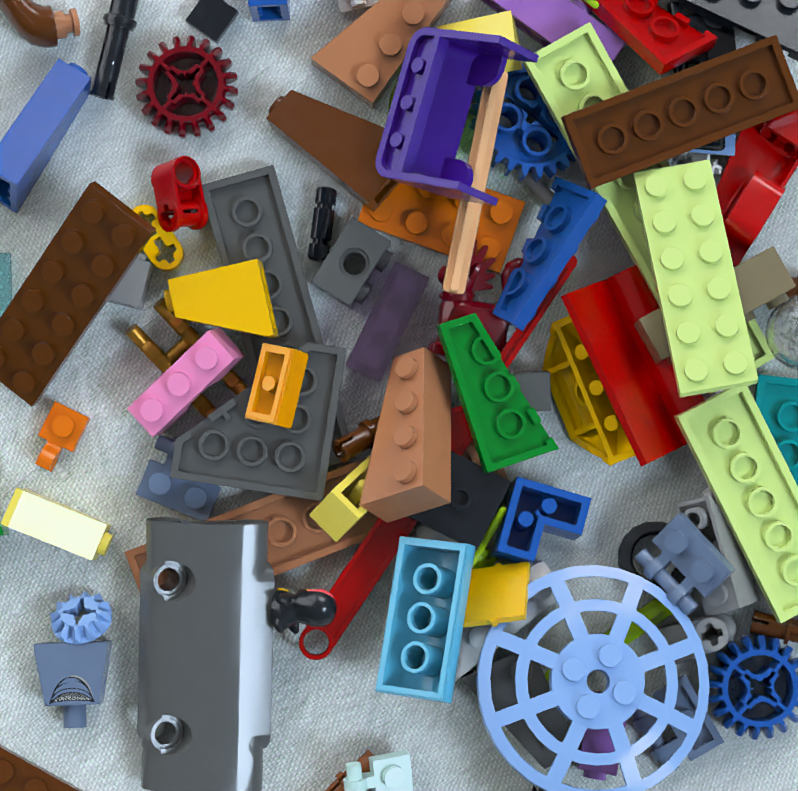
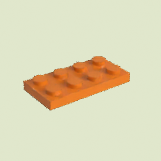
(431, 218)

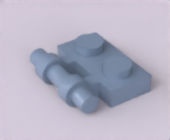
(184, 496)
(692, 555)
(686, 704)

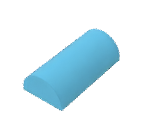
(425, 619)

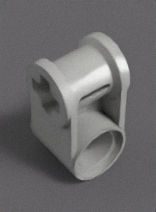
(711, 643)

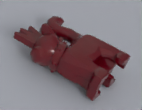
(461, 305)

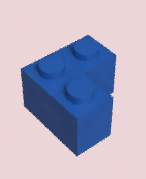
(535, 510)

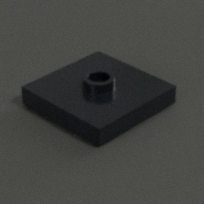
(472, 505)

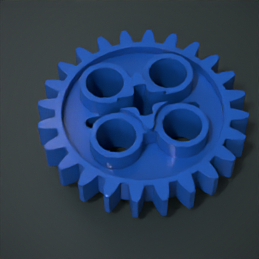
(511, 142)

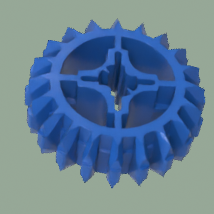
(745, 700)

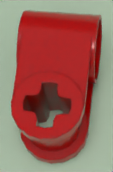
(178, 193)

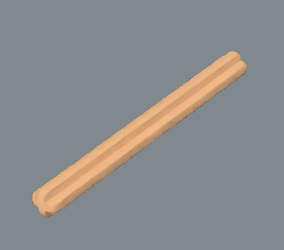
(480, 162)

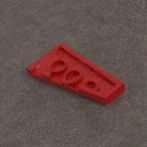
(654, 33)

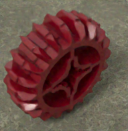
(176, 100)

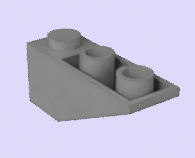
(739, 587)

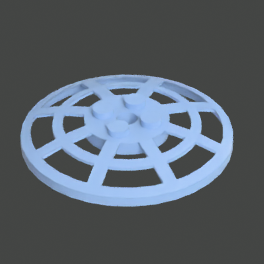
(569, 682)

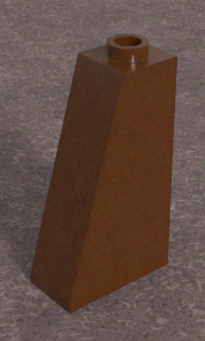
(335, 143)

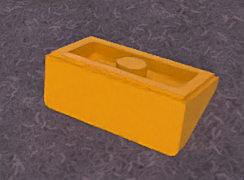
(276, 385)

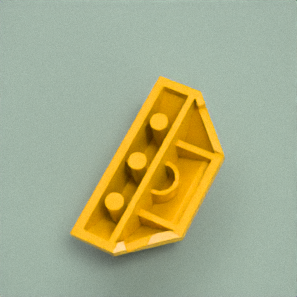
(582, 397)

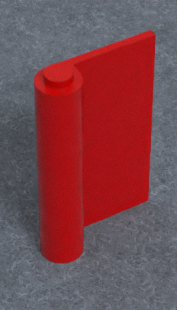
(638, 389)

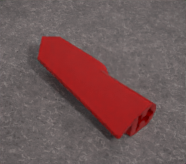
(756, 179)

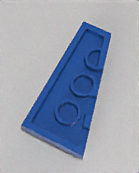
(545, 256)

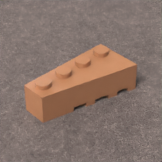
(373, 47)
(412, 440)

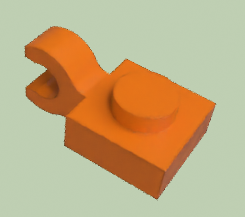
(62, 430)

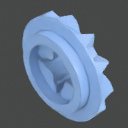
(91, 624)

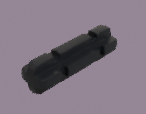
(322, 224)

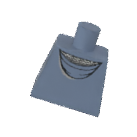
(73, 676)

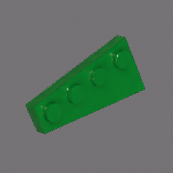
(496, 411)

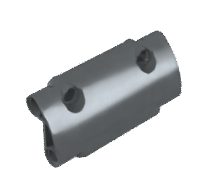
(205, 655)

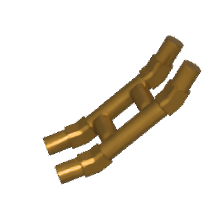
(164, 361)

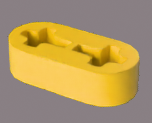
(168, 238)

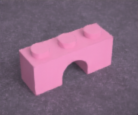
(184, 381)

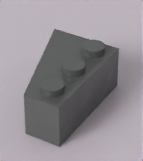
(504, 696)

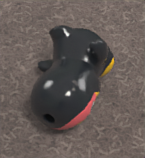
(306, 607)

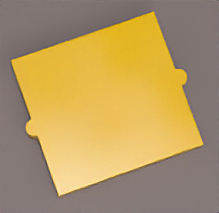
(497, 594)

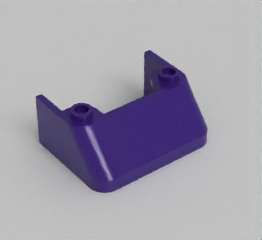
(434, 105)

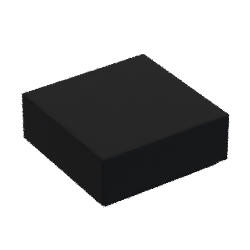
(212, 18)

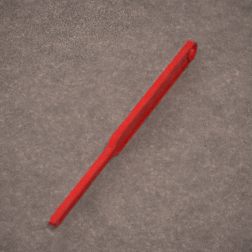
(383, 538)

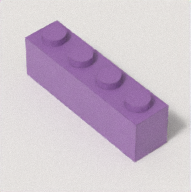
(553, 19)

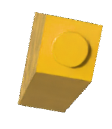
(226, 298)

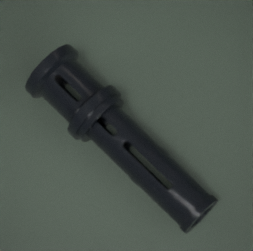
(119, 23)

